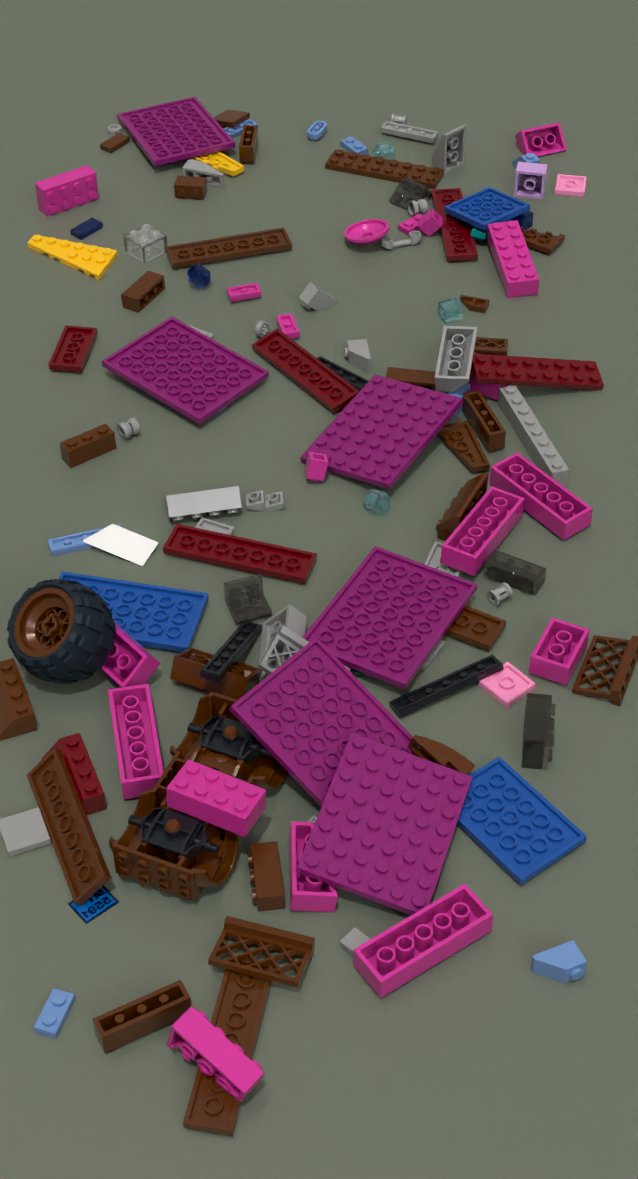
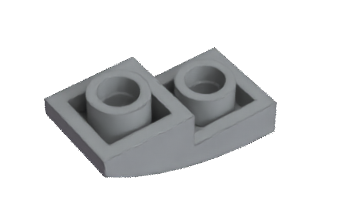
(263, 502)

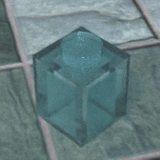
(450, 310)

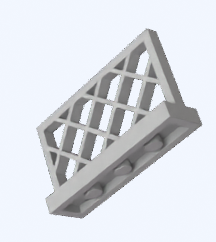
(290, 641)

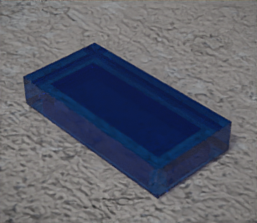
(86, 228)

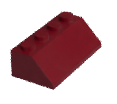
(82, 773)

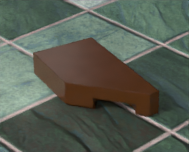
(475, 304)

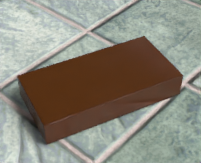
(115, 142)

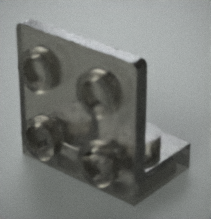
(408, 191)
(246, 599)

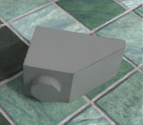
(316, 298)
(358, 354)

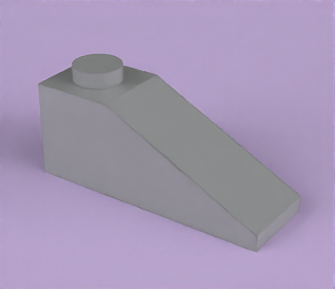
(200, 169)

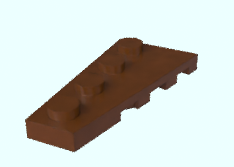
(542, 242)
(464, 444)

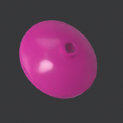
(366, 231)

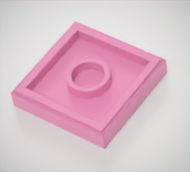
(570, 185)
(507, 685)

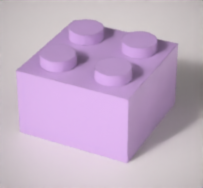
(530, 180)

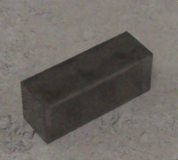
(514, 572)

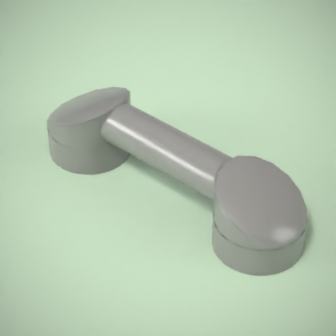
(414, 237)

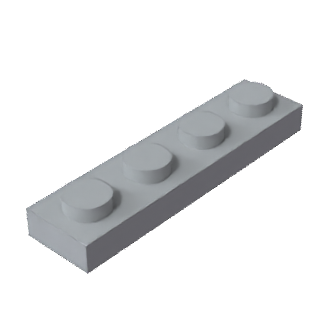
(411, 132)

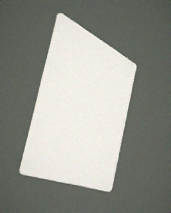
(123, 543)

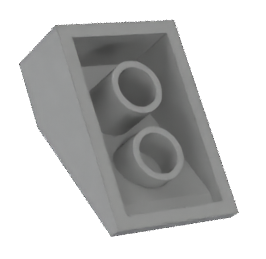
(450, 150)

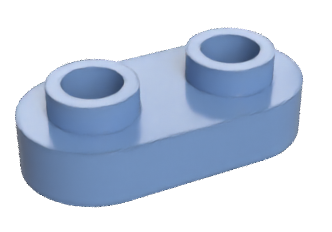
(316, 130)

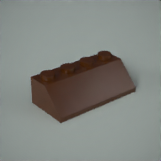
(462, 505)
(234, 684)
(15, 708)

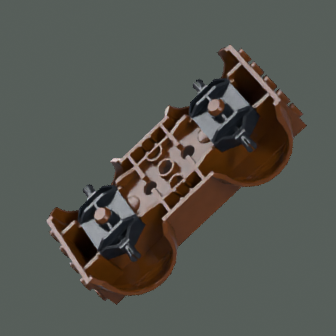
(177, 849)

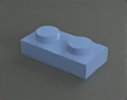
(353, 145)
(54, 1013)

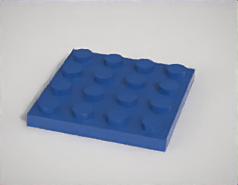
(487, 208)

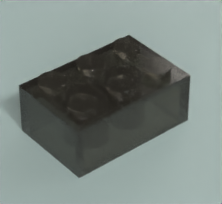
(537, 731)

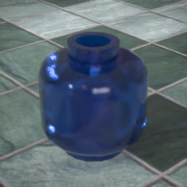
(199, 275)

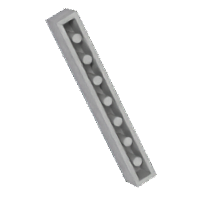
(532, 434)

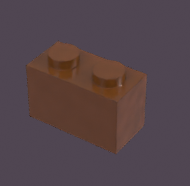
(190, 187)

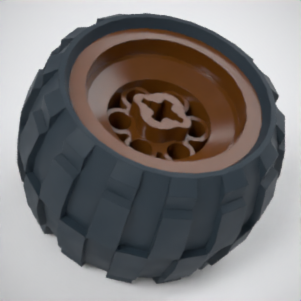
(61, 631)

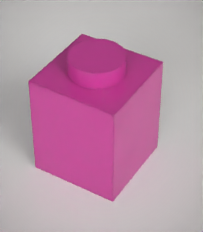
(430, 222)
(316, 466)

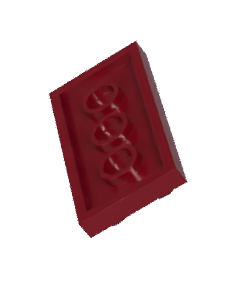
(73, 348)

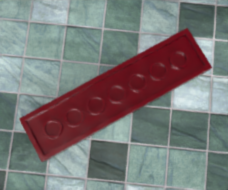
(455, 233)
(305, 370)
(536, 372)
(240, 553)

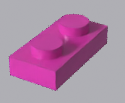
(409, 225)
(243, 292)
(288, 325)

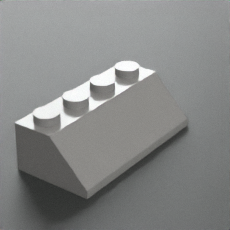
(455, 357)
(203, 502)
(290, 618)

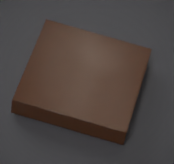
(231, 118)

